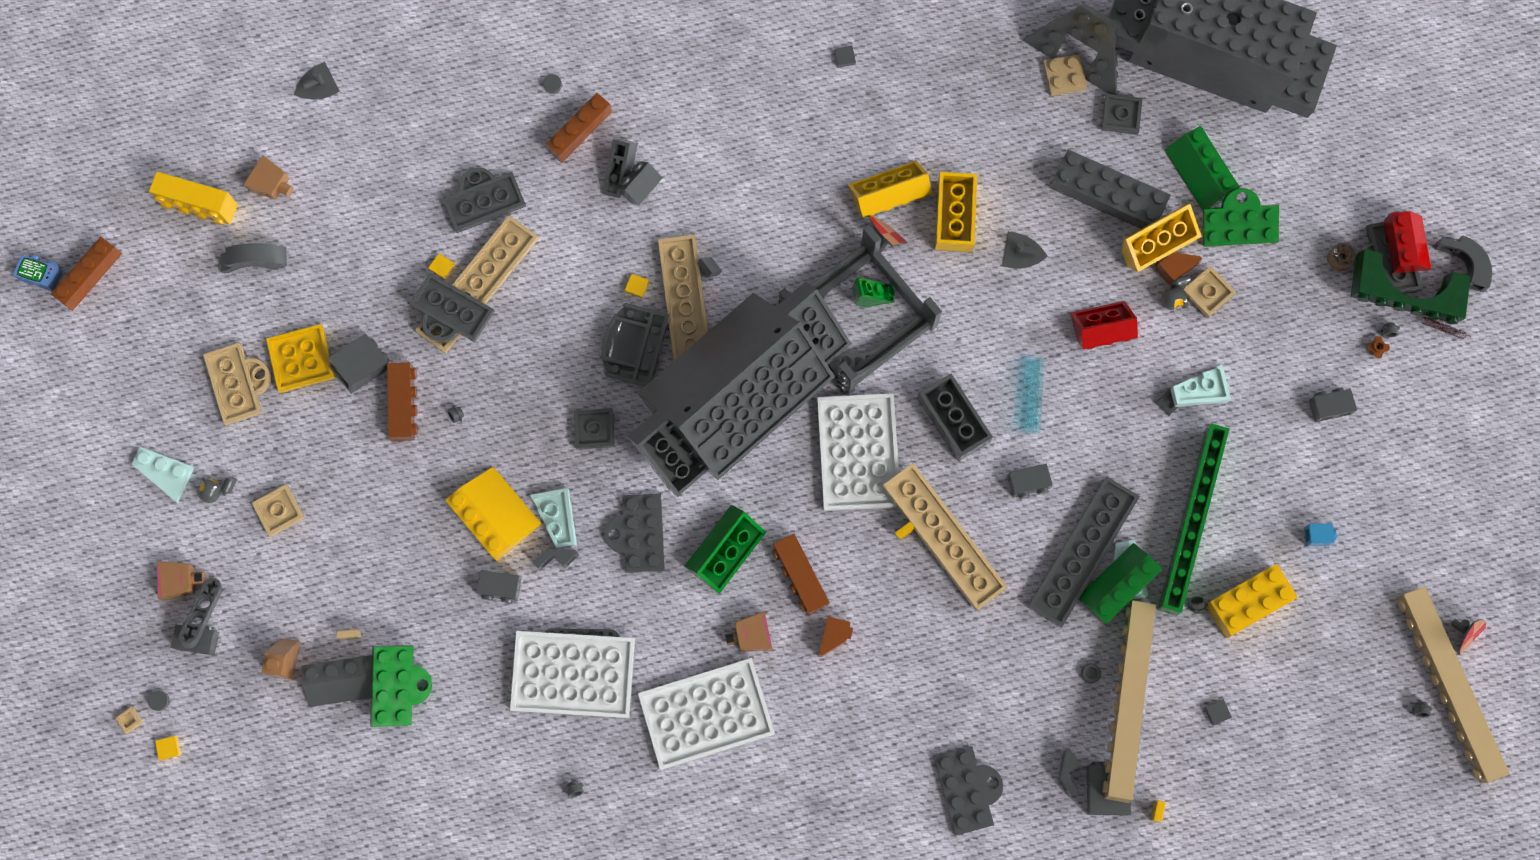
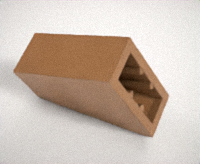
(281, 659)

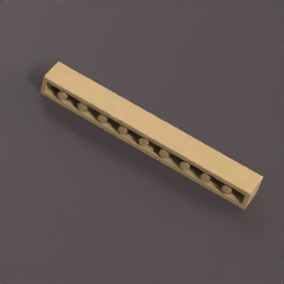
(1453, 686)
(1130, 702)

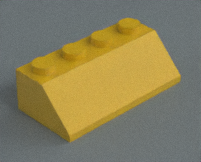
(890, 188)
(1160, 238)

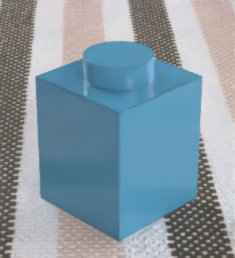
(1320, 534)

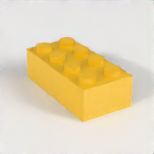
(193, 198)
(956, 212)
(1251, 601)

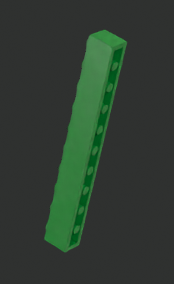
(1193, 519)

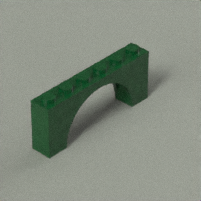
(1372, 285)

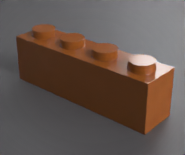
(579, 127)
(86, 273)
(401, 401)
(801, 575)

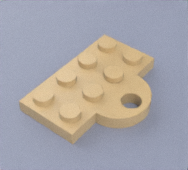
(236, 382)

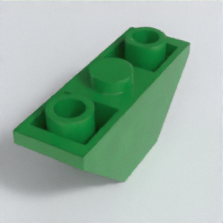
(871, 293)

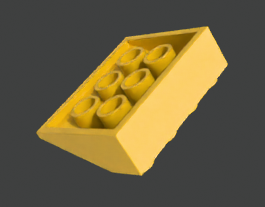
(493, 513)

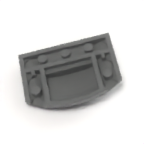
(634, 344)

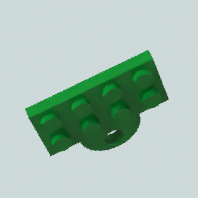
(1240, 222)
(395, 685)

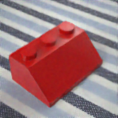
(1407, 242)
(1104, 325)

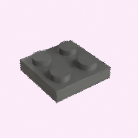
(1121, 114)
(594, 429)

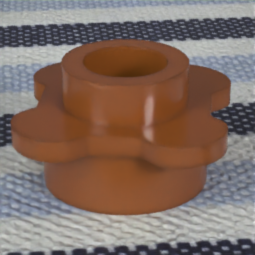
(1372, 347)

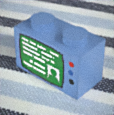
(37, 272)

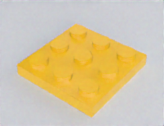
(300, 358)

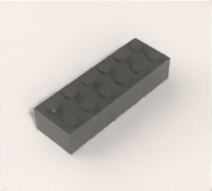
(1109, 190)

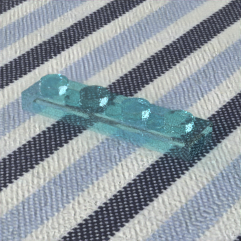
(1032, 395)

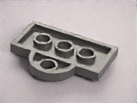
(483, 199)
(1403, 282)
(450, 310)
(639, 533)
(967, 789)

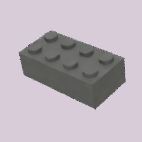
(954, 417)

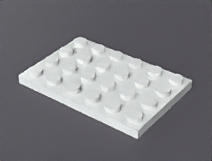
(857, 450)
(572, 674)
(706, 714)

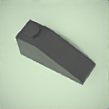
(619, 165)

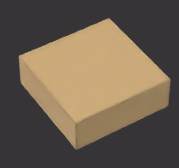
(348, 634)
(129, 720)

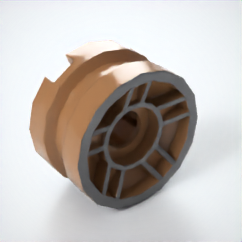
(1349, 255)

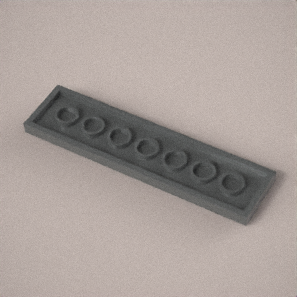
(1083, 552)

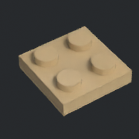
(1065, 75)
(1209, 292)
(278, 510)

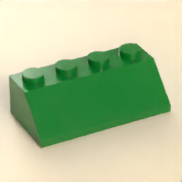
(1201, 168)
(725, 548)
(1120, 583)

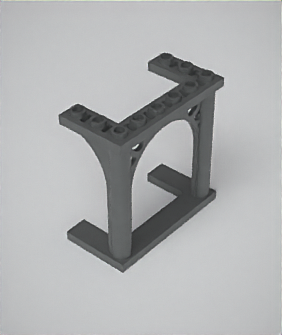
(927, 312)

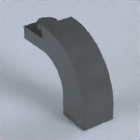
(253, 255)
(1473, 256)

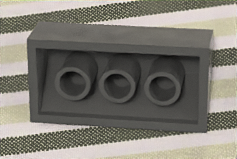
(337, 681)

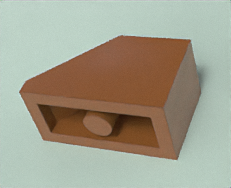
(1176, 265)
(834, 635)

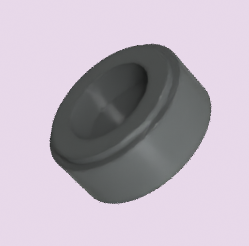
(552, 84)
(1090, 673)
(158, 700)

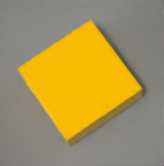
(441, 266)
(637, 286)
(905, 530)
(167, 748)
(1157, 811)

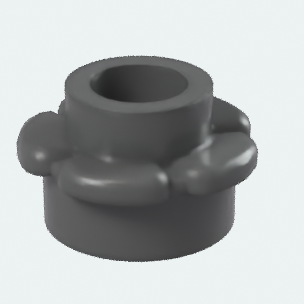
(1390, 330)
(455, 414)
(1197, 604)
(1422, 709)
(574, 789)

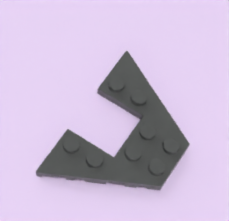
(1089, 28)

